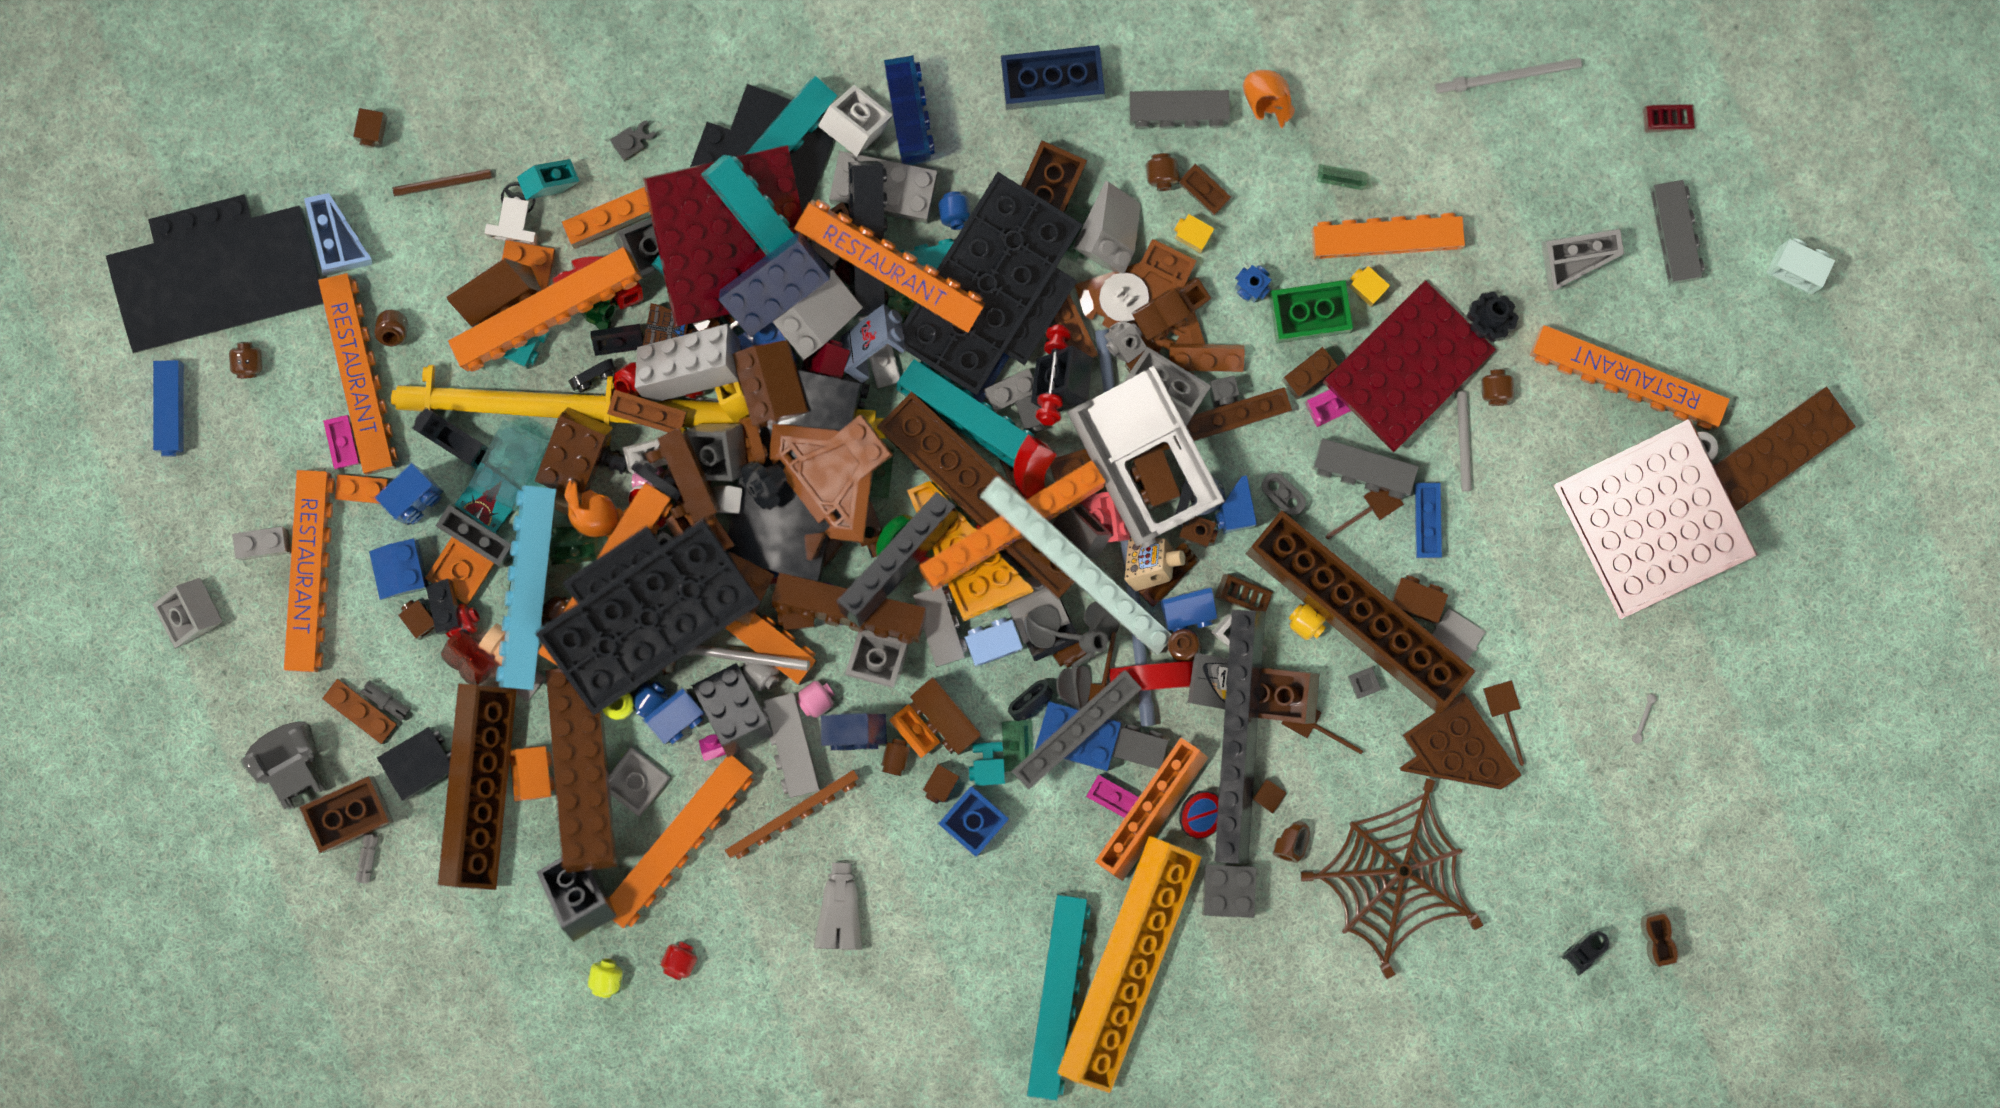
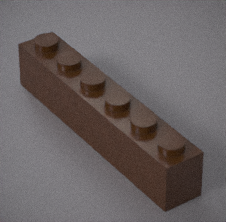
(819, 601)

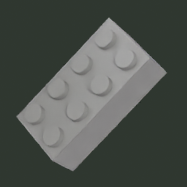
(907, 187)
(687, 364)

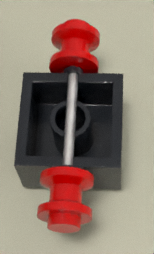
(1060, 377)

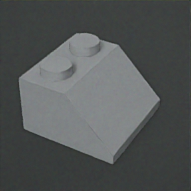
(1041, 596)
(187, 612)
(877, 659)

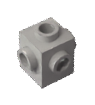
(1125, 341)

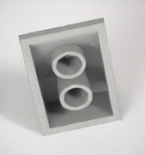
(1110, 229)
(818, 316)

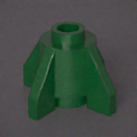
(602, 313)

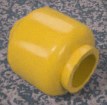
(1307, 622)

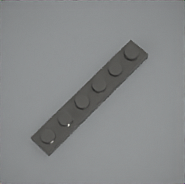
(1076, 729)

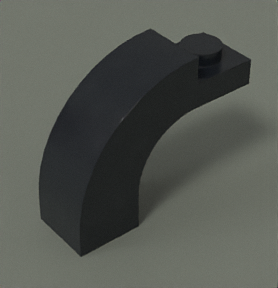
(449, 437)

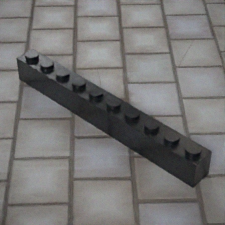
(1240, 736)

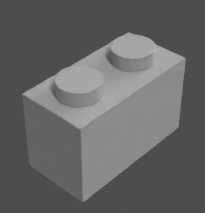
(261, 543)

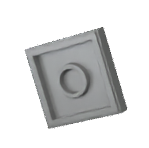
(636, 781)

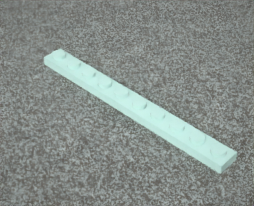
(1076, 565)

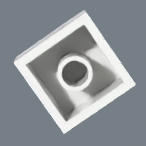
(855, 120)

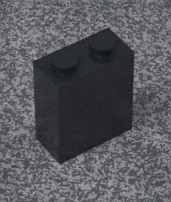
(416, 763)

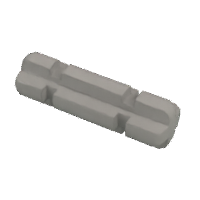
(366, 858)

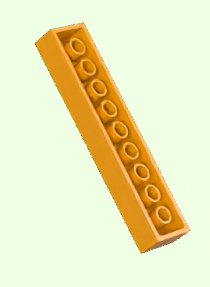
(1129, 965)

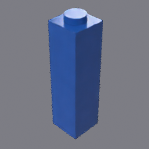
(168, 407)

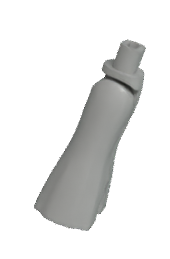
(839, 913)

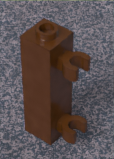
(688, 475)

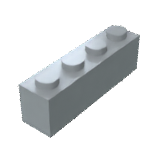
(791, 744)

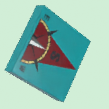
(483, 509)

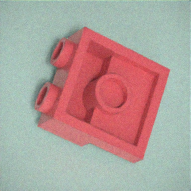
(1105, 511)

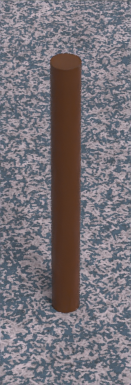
(442, 182)

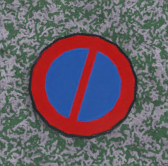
(1199, 814)

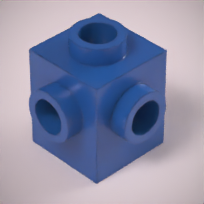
(1248, 291)

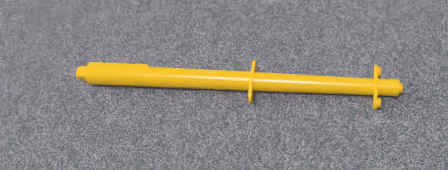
(553, 404)

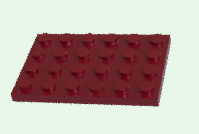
(1408, 366)

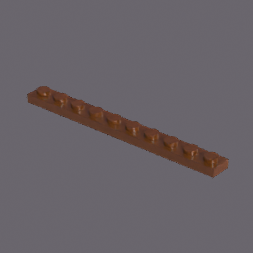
(1199, 427)

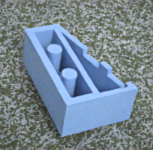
(333, 237)

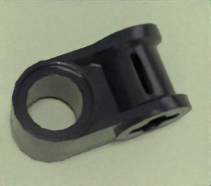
(1585, 952)

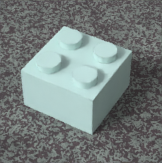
(1801, 265)

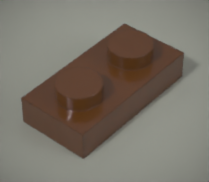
(1204, 189)

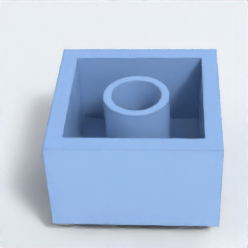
(993, 642)

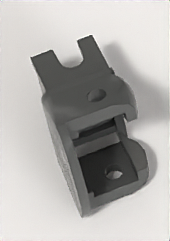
(285, 761)

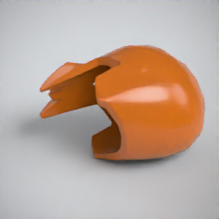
(1267, 91)
(594, 516)

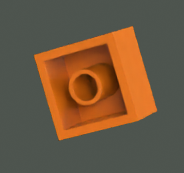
(531, 773)

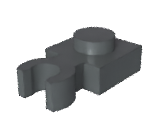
(629, 142)

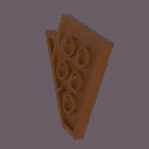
(1459, 748)

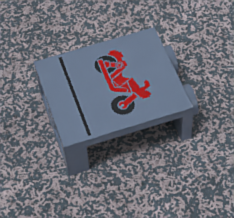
(869, 336)

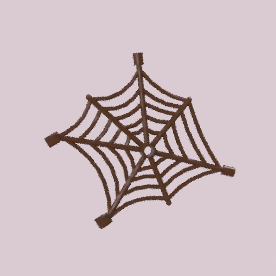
(1472, 918)

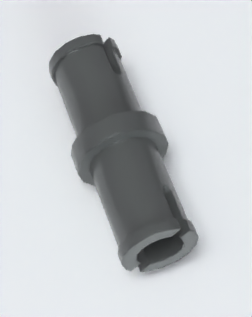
(385, 700)

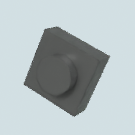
(1364, 683)

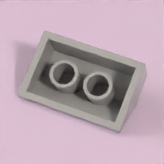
(1183, 387)

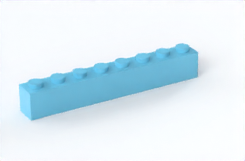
(526, 587)

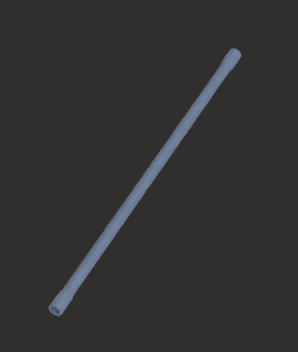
(1146, 706)

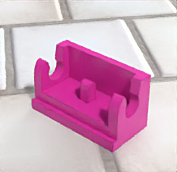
(1325, 407)

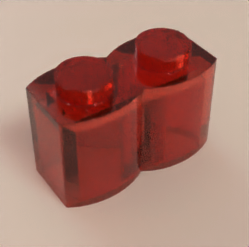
(463, 655)

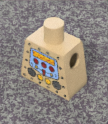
(1152, 564)

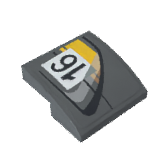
(1208, 681)

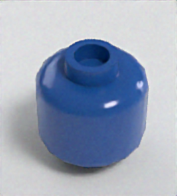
(954, 210)
(649, 698)

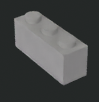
(941, 627)

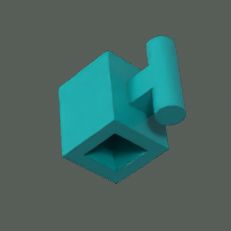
(989, 770)

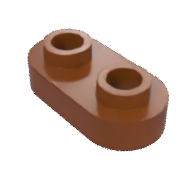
(754, 448)

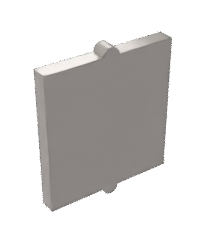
(1458, 634)

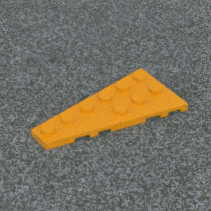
(986, 584)

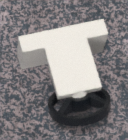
(513, 218)

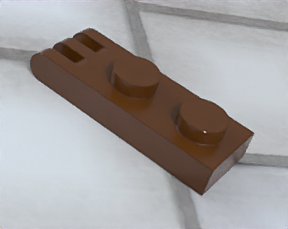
(1156, 593)

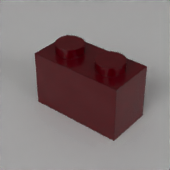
(827, 360)

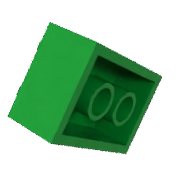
(1310, 311)

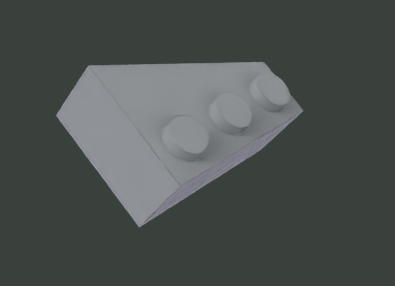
(1576, 255)

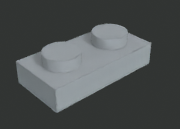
(1009, 389)

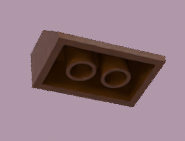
(494, 291)
(770, 383)
(944, 716)

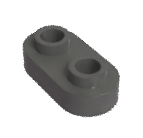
(1283, 494)

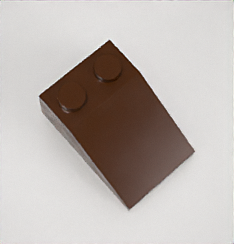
(1288, 695)

